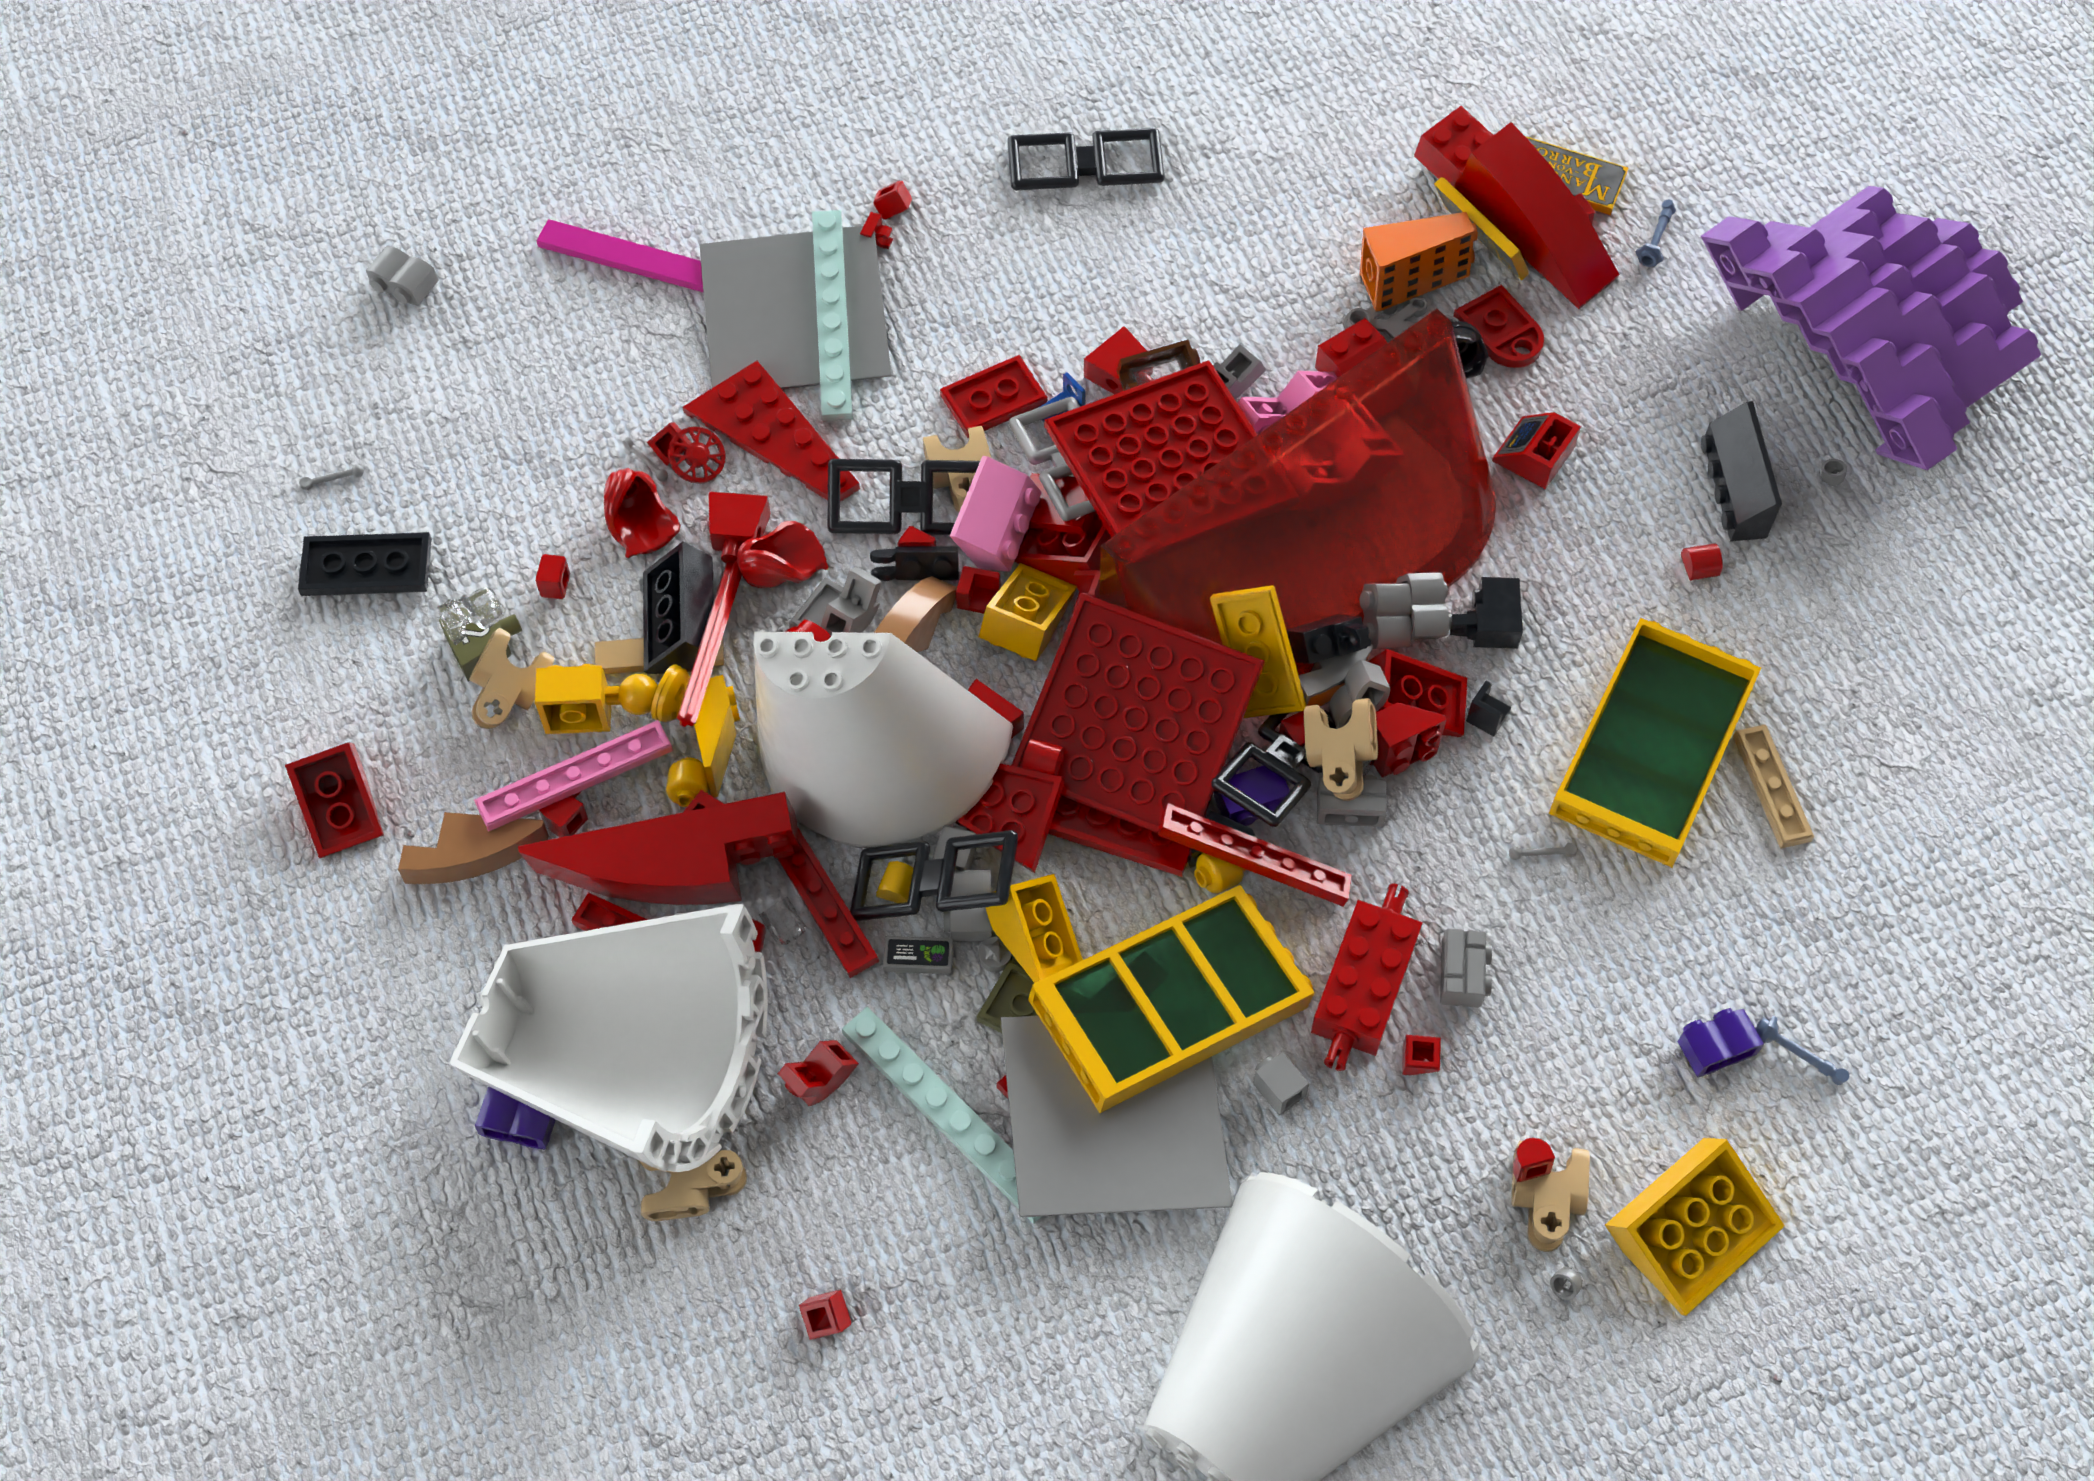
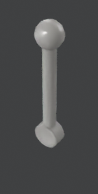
(661, 475)
(307, 483)
(1569, 850)

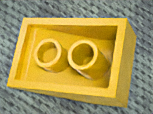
(1026, 612)
(716, 730)
(1036, 927)

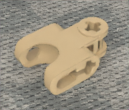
(958, 482)
(502, 681)
(1342, 749)
(690, 1190)
(1553, 1200)

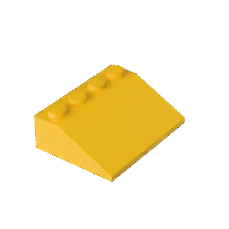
(1696, 1224)

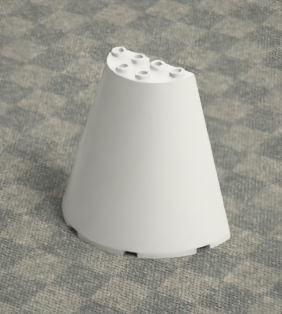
(871, 736)
(629, 1031)
(1302, 1342)

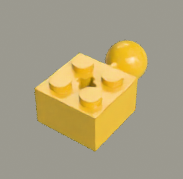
(581, 700)

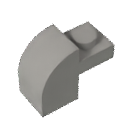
(856, 605)

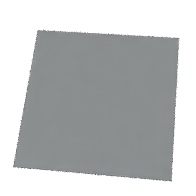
(766, 308)
(1135, 1157)

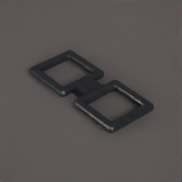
(1085, 159)
(904, 495)
(1282, 758)
(934, 876)

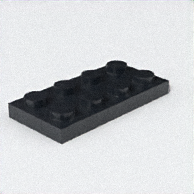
(365, 564)

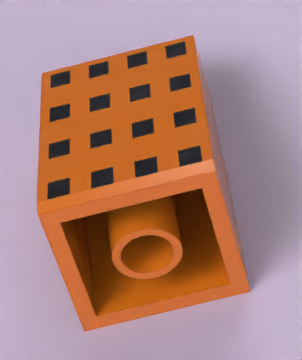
(1415, 257)

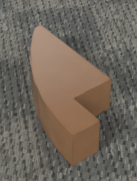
(918, 612)
(468, 849)

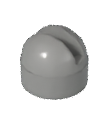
(1830, 468)
(1559, 1279)

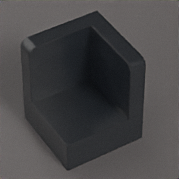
(1486, 711)

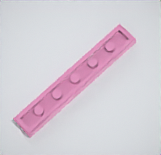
(573, 775)

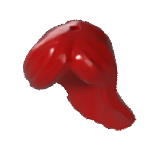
(637, 513)
(781, 556)

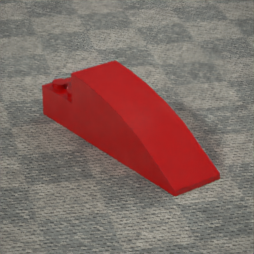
(1522, 199)
(674, 856)

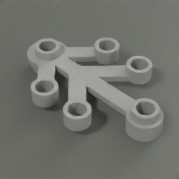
(1396, 323)

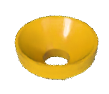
(669, 694)

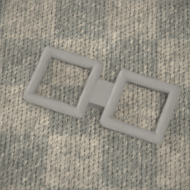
(1051, 453)

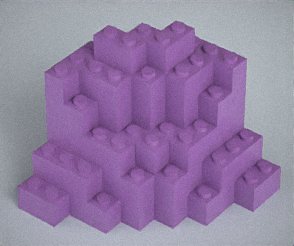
(1896, 307)

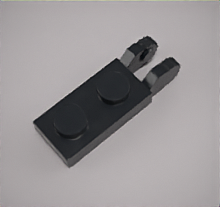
(917, 563)

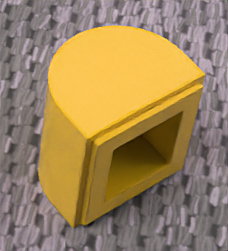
(895, 882)

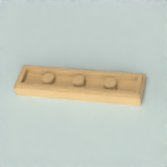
(628, 655)
(1773, 786)

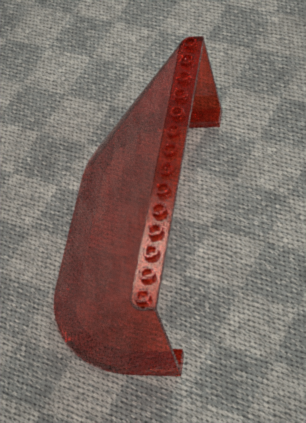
(1333, 496)

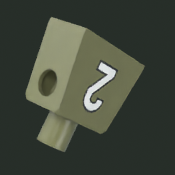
(472, 646)

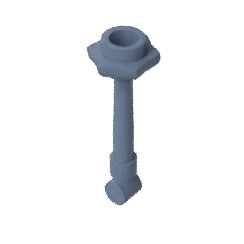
(1650, 254)
(1768, 1032)

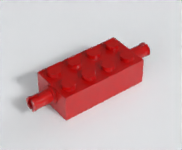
(1366, 977)

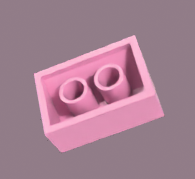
(995, 515)

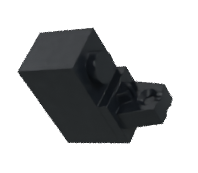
(1496, 615)
(1328, 638)

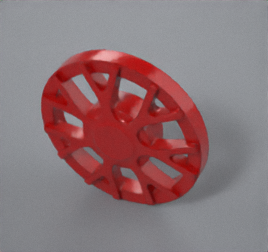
(696, 454)

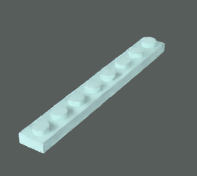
(832, 316)
(935, 1100)

